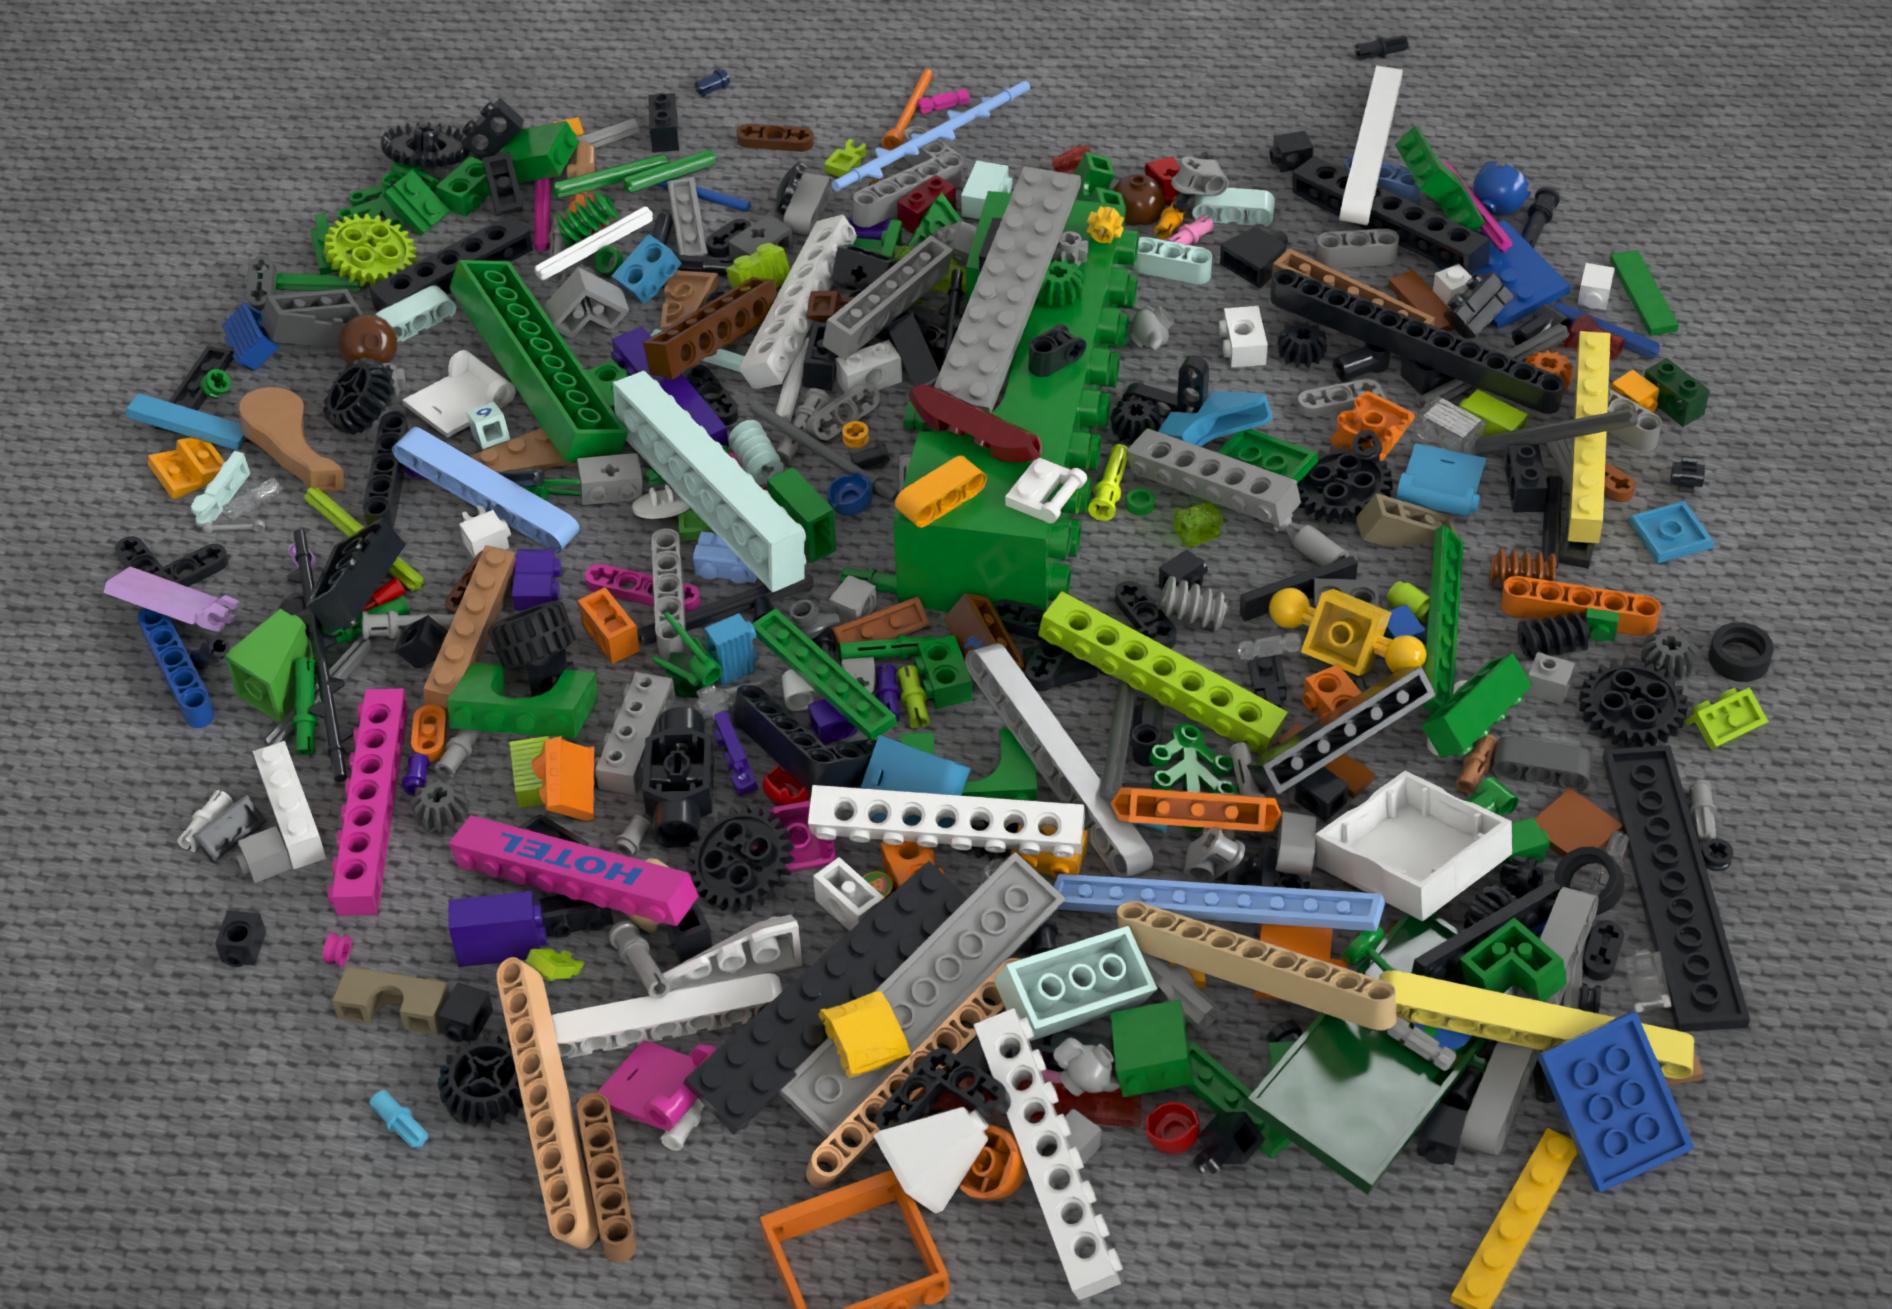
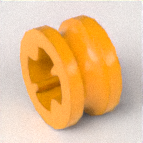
(855, 441)

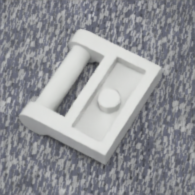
(1038, 484)

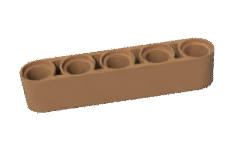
(611, 1190)

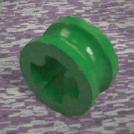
(223, 383)

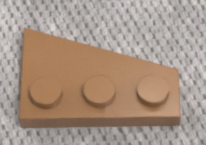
(685, 294)
(527, 451)

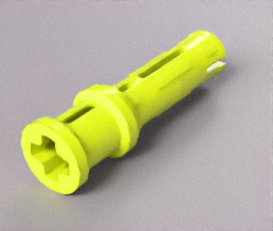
(1108, 491)

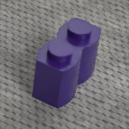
(536, 578)

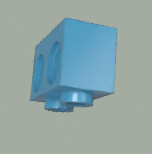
(646, 269)

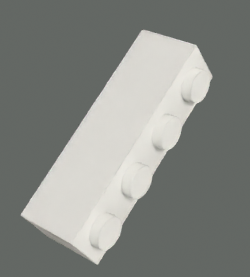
(289, 805)

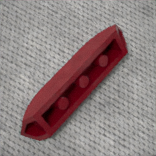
(1004, 438)

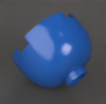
(1500, 189)

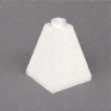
(934, 1154)

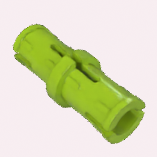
(913, 697)

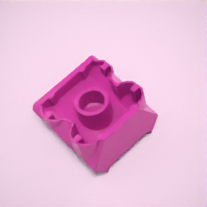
(809, 850)

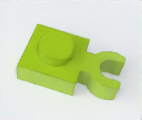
(844, 160)
(554, 965)

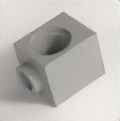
(853, 599)

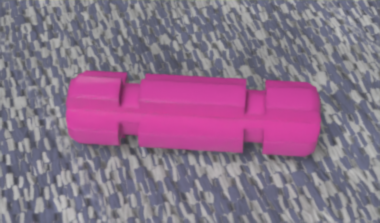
(943, 101)

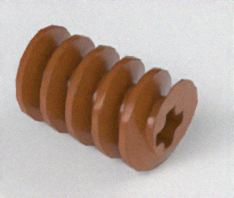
(1505, 567)

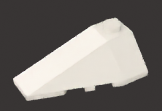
(756, 950)

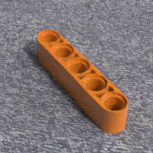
(1542, 598)

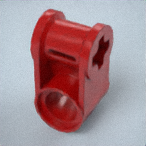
(1163, 172)

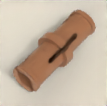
(1476, 764)

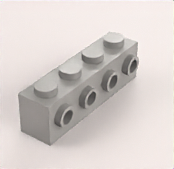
(638, 718)

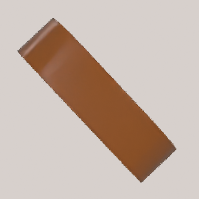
(1618, 479)

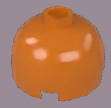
(997, 1169)

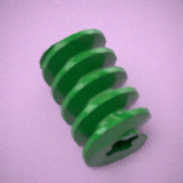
(586, 218)

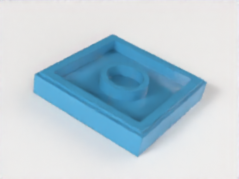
(1671, 532)

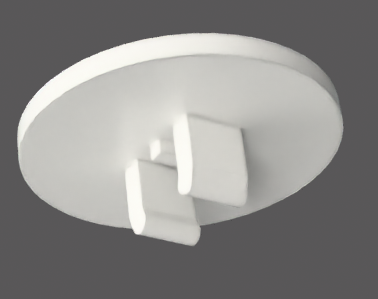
(659, 504)

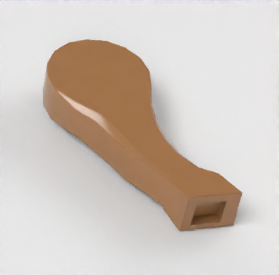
(276, 424)

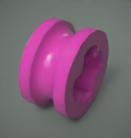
(337, 949)

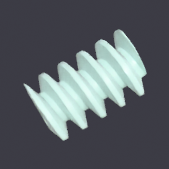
(755, 451)

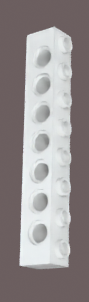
(786, 321)
(965, 810)
(1084, 1275)

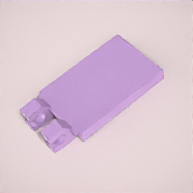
(172, 599)

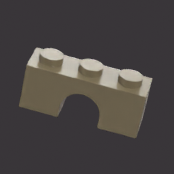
(366, 991)

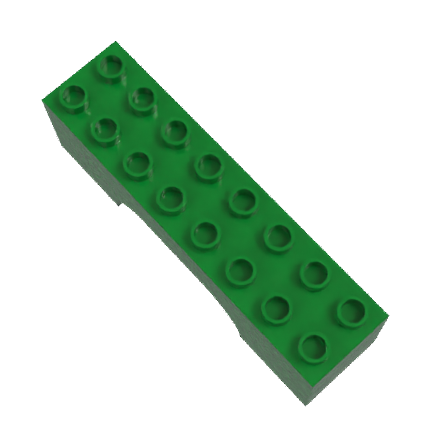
(982, 542)

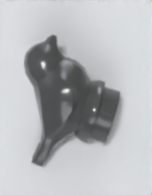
(809, 619)

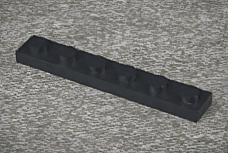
(1528, 910)

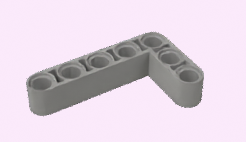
(880, 199)

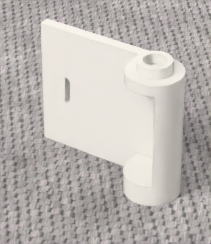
(467, 387)

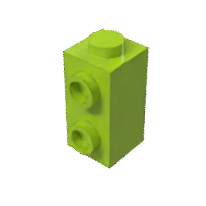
(1497, 414)

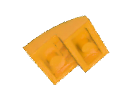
(186, 468)

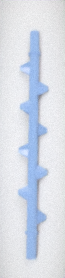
(944, 131)

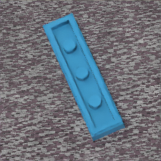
(186, 421)

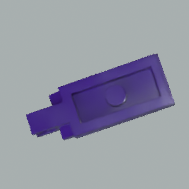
(734, 757)

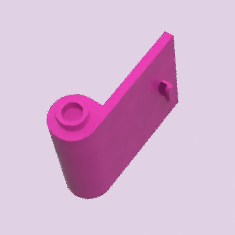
(652, 1085)

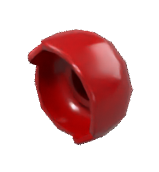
(780, 785)
(1180, 1124)

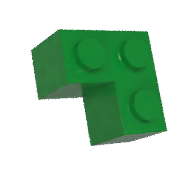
(1512, 958)

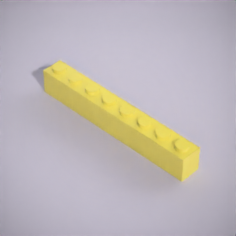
(1589, 451)

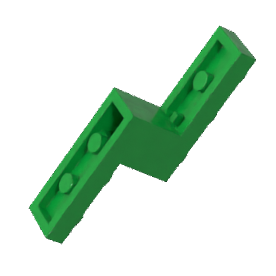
(1438, 180)

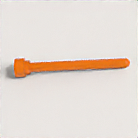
(895, 137)

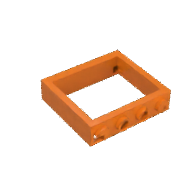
(843, 1204)

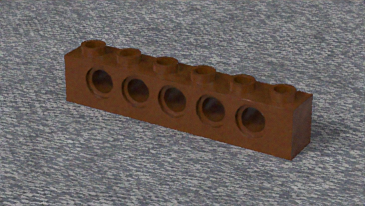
(709, 328)

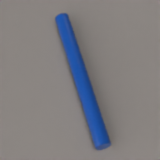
(718, 198)

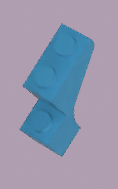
(1219, 416)

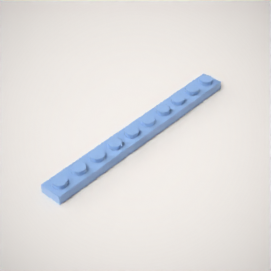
(1225, 901)

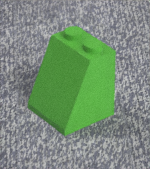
(264, 664)

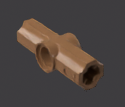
(582, 163)

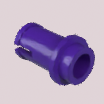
(415, 773)

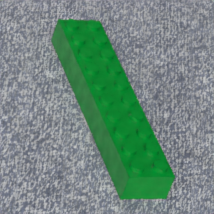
(537, 360)

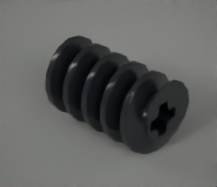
(1553, 633)

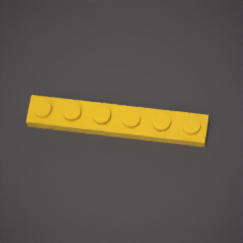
(1515, 1222)

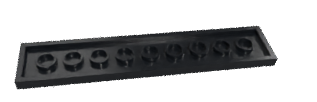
(1675, 889)
(775, 1042)

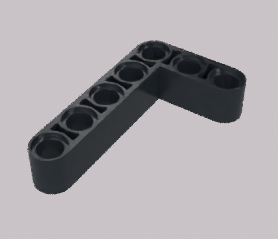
(795, 746)

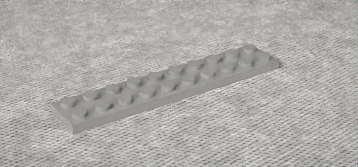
(1008, 286)
(932, 985)

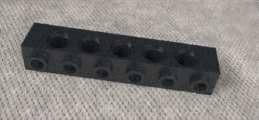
(497, 242)

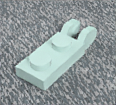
(221, 489)

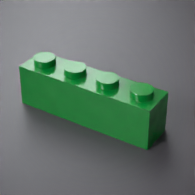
(1477, 706)

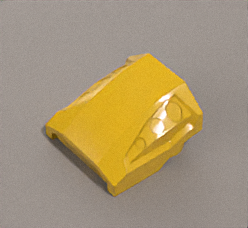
(865, 1034)

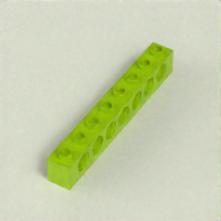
(1162, 673)

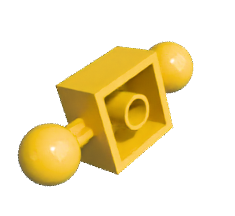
(1345, 631)

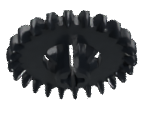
(424, 146)

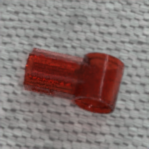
(1588, 324)

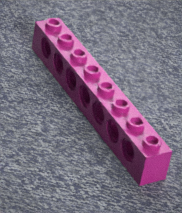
(369, 803)

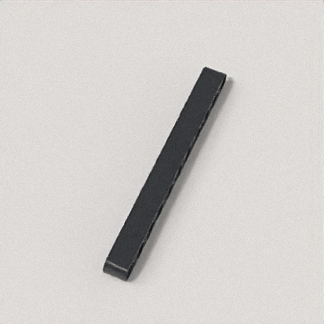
(1417, 341)

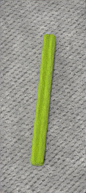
(349, 526)

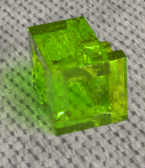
(1197, 524)

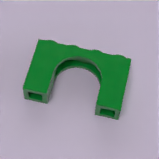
(480, 704)
(1011, 780)

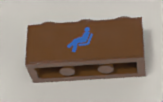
(978, 625)

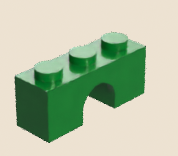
(1096, 177)

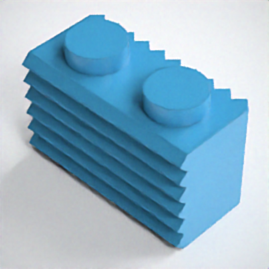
(732, 647)

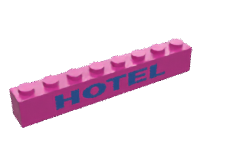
(574, 870)

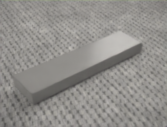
(687, 217)

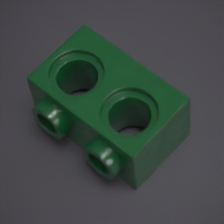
(1679, 393)

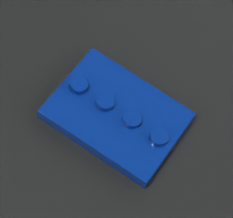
(1524, 275)
(1615, 1101)

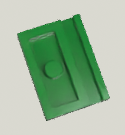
(416, 203)

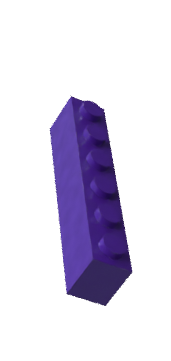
(630, 354)

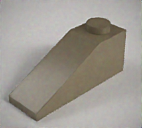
(1399, 522)

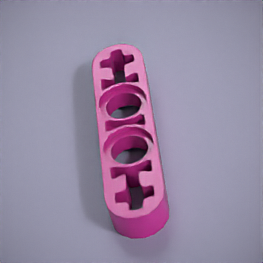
(640, 592)

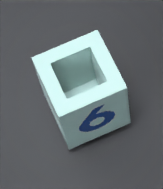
(488, 425)

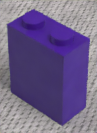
(495, 928)

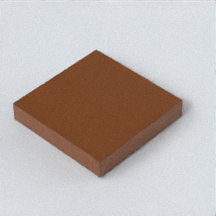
(1576, 823)

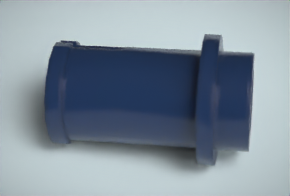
(715, 81)

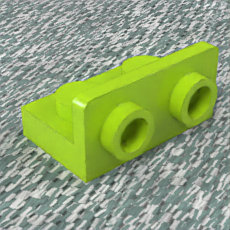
(1729, 718)

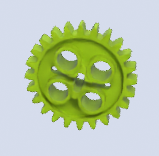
(368, 249)

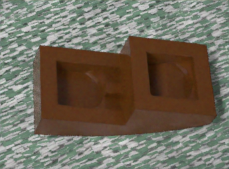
(825, 304)

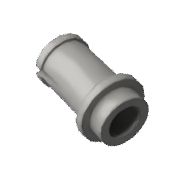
(632, 836)

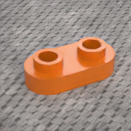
(429, 735)

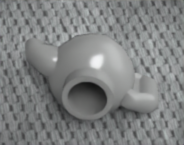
(1151, 327)
(1085, 1067)

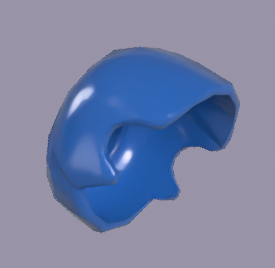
(850, 494)

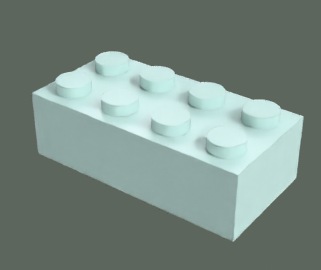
(1077, 982)

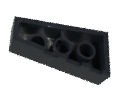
(354, 574)

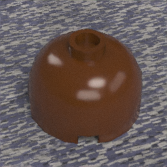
(1142, 199)
(368, 338)

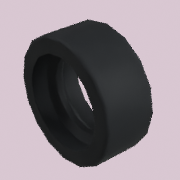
(1737, 669)
(1589, 855)

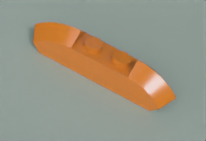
(1196, 809)

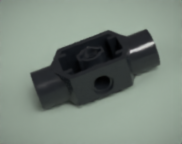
(678, 777)

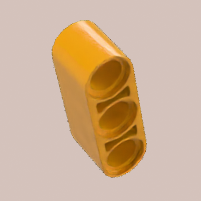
(940, 491)

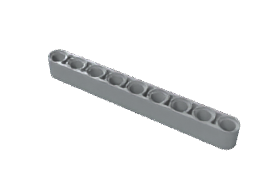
(1057, 758)
(1512, 1064)

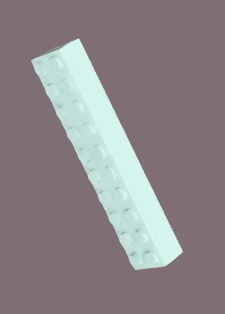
(711, 482)

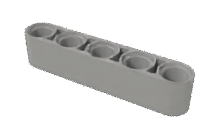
(668, 591)

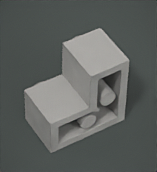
(585, 299)

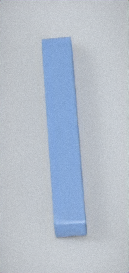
(485, 487)

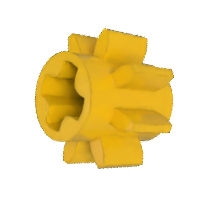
(1105, 224)

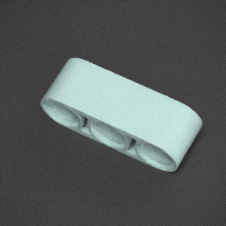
(1237, 206)
(1173, 261)
(418, 312)

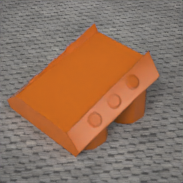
(1372, 414)
(566, 778)

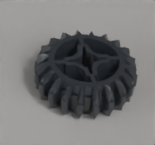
(358, 396)
(483, 1091)

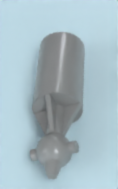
(1312, 543)

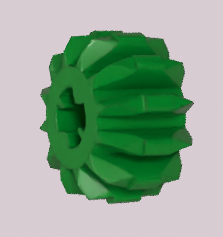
(1061, 284)

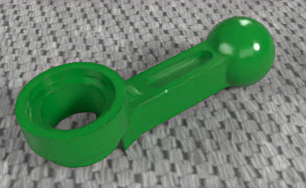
(603, 257)

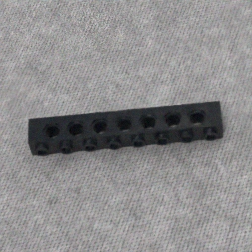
(1417, 227)

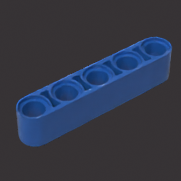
(176, 668)

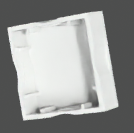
(1414, 845)

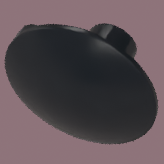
(788, 186)

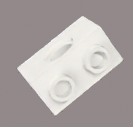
(1244, 336)
(871, 365)
(845, 893)

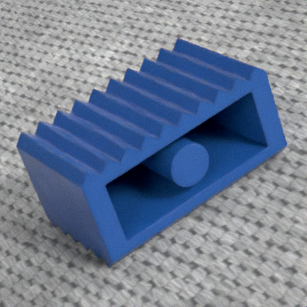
(248, 337)

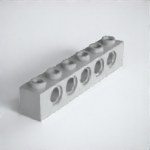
(887, 297)
(1214, 477)

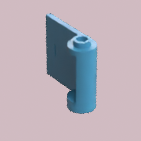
(1442, 480)
(908, 769)

